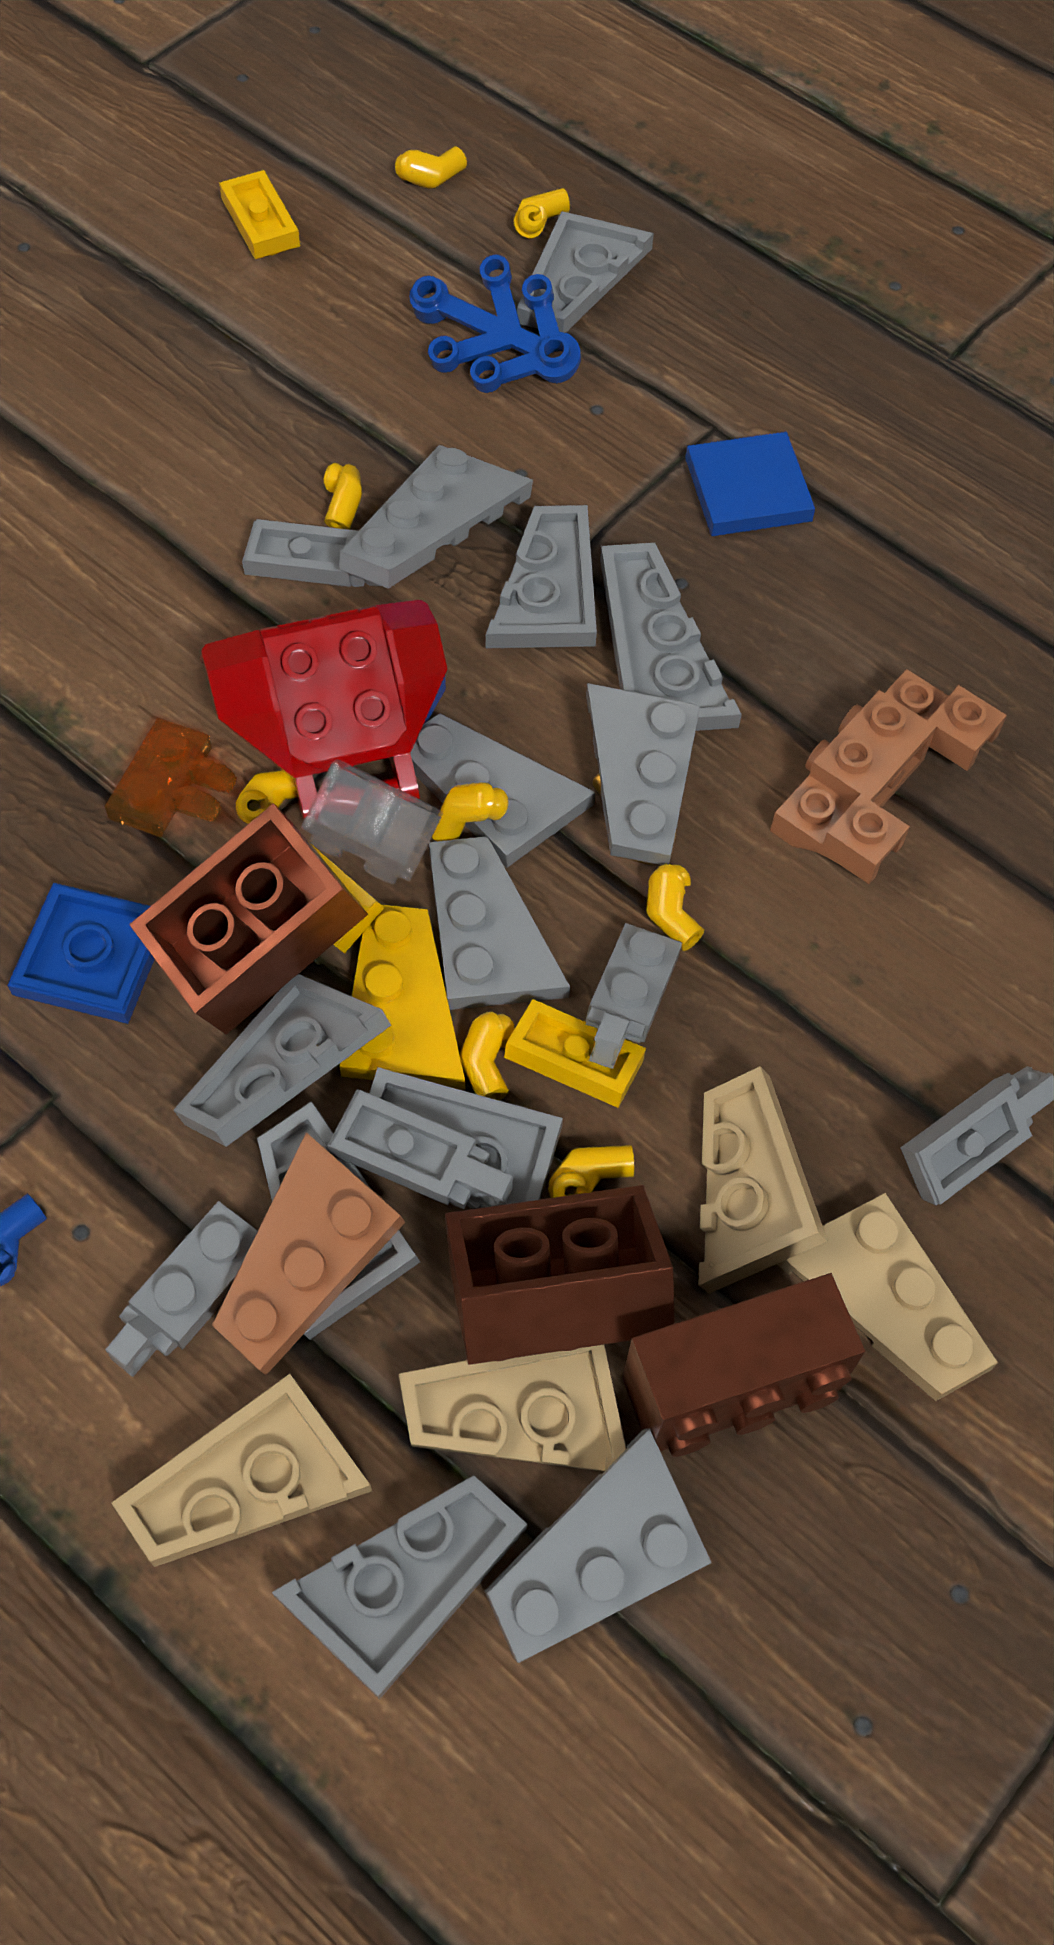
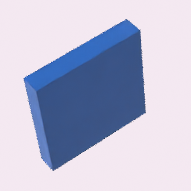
(749, 483)
(84, 955)

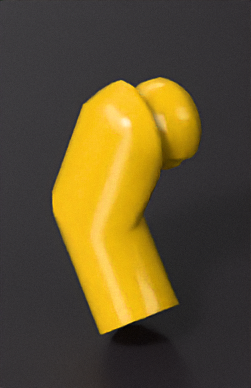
(429, 170)
(535, 211)
(347, 490)
(262, 792)
(469, 804)
(665, 905)
(479, 1051)
(587, 1166)

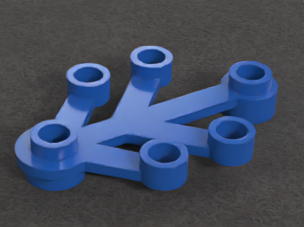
(498, 331)

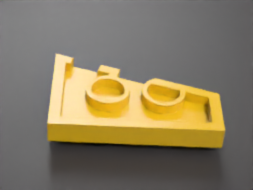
(404, 979)

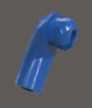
(14, 1224)

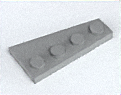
(430, 511)
(654, 638)

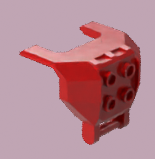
(331, 690)

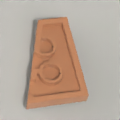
(304, 1255)

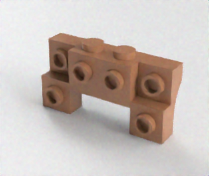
(876, 750)

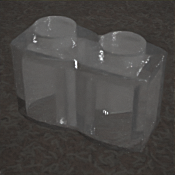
(371, 821)

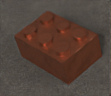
(247, 920)
(558, 1274)
(742, 1365)

